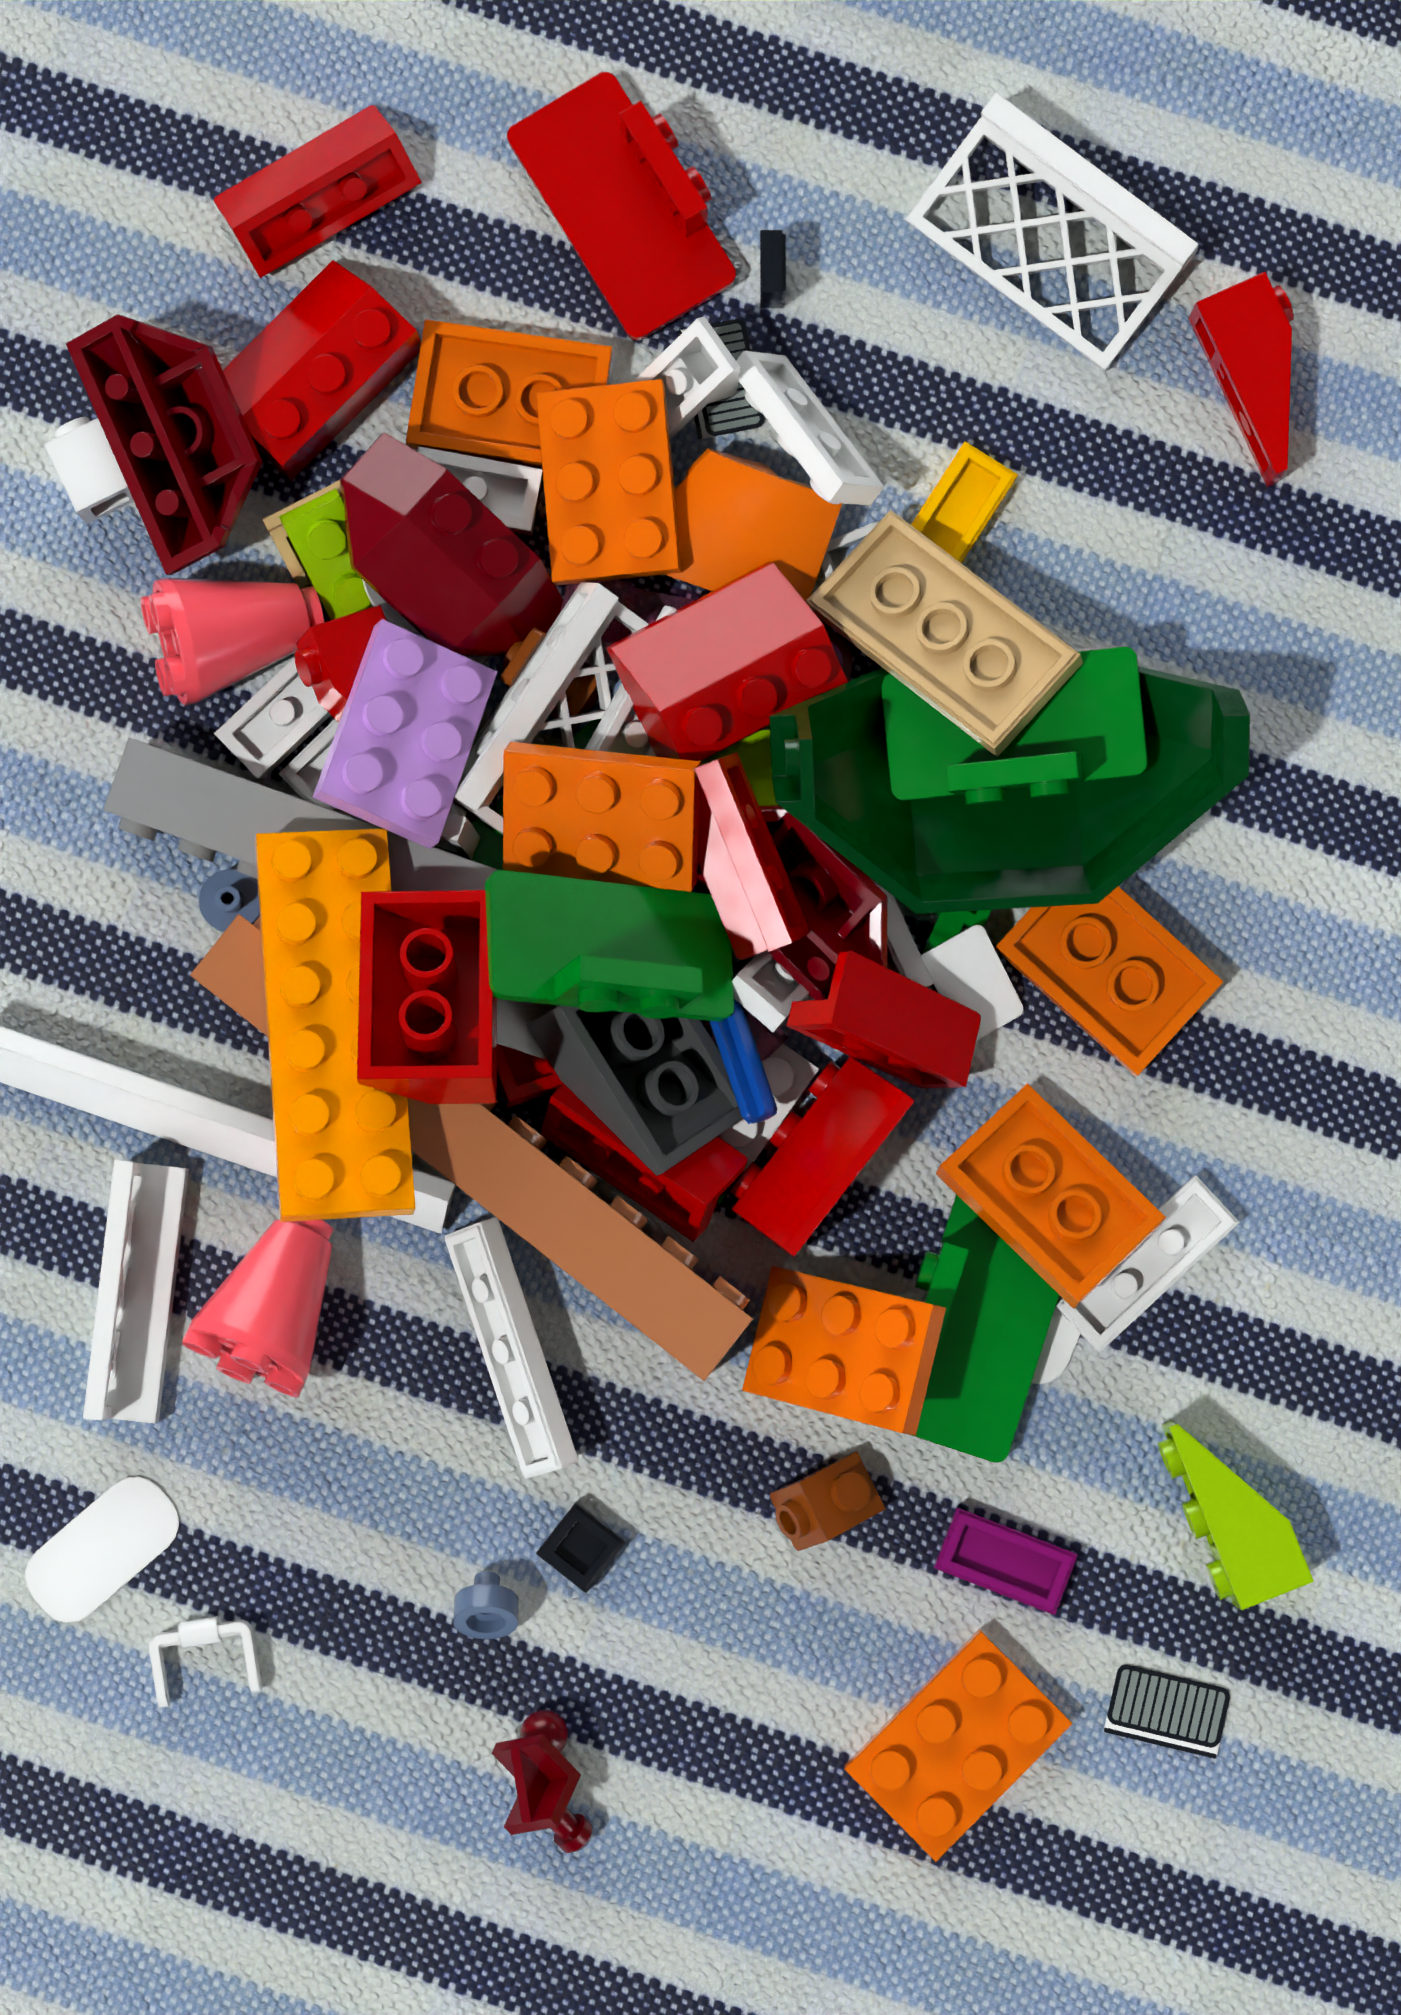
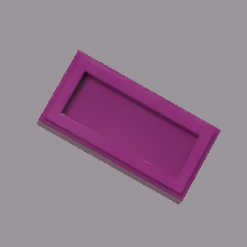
(1005, 1560)

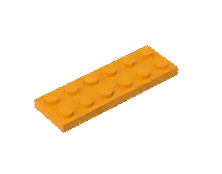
(336, 1141)

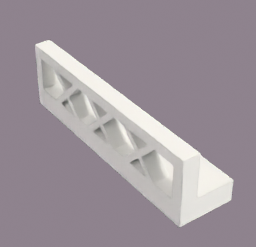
(136, 1292)

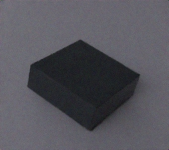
(772, 268)
(581, 1547)

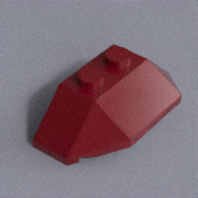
(170, 433)
(442, 554)
(836, 899)

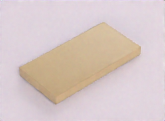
(944, 633)

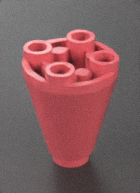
(223, 630)
(268, 1308)

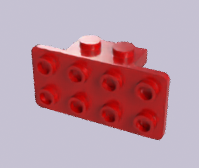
(624, 203)

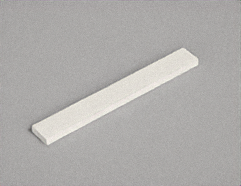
(172, 1113)

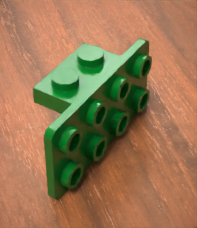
(1080, 735)
(607, 947)
(987, 1338)

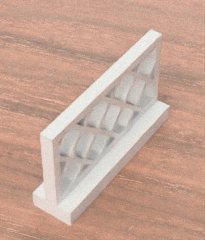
(1083, 186)
(540, 689)

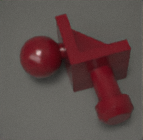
(543, 1781)

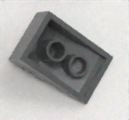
(643, 1077)

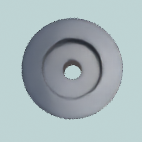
(221, 886)
(486, 1608)

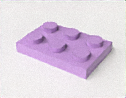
(405, 734)

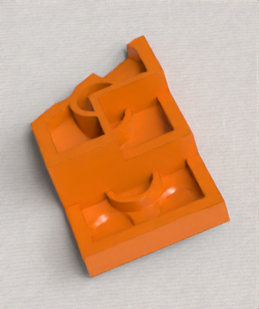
(744, 515)

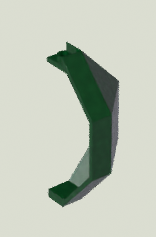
(1016, 851)

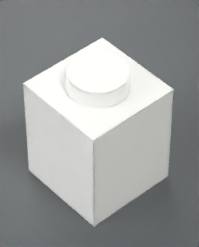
(88, 469)

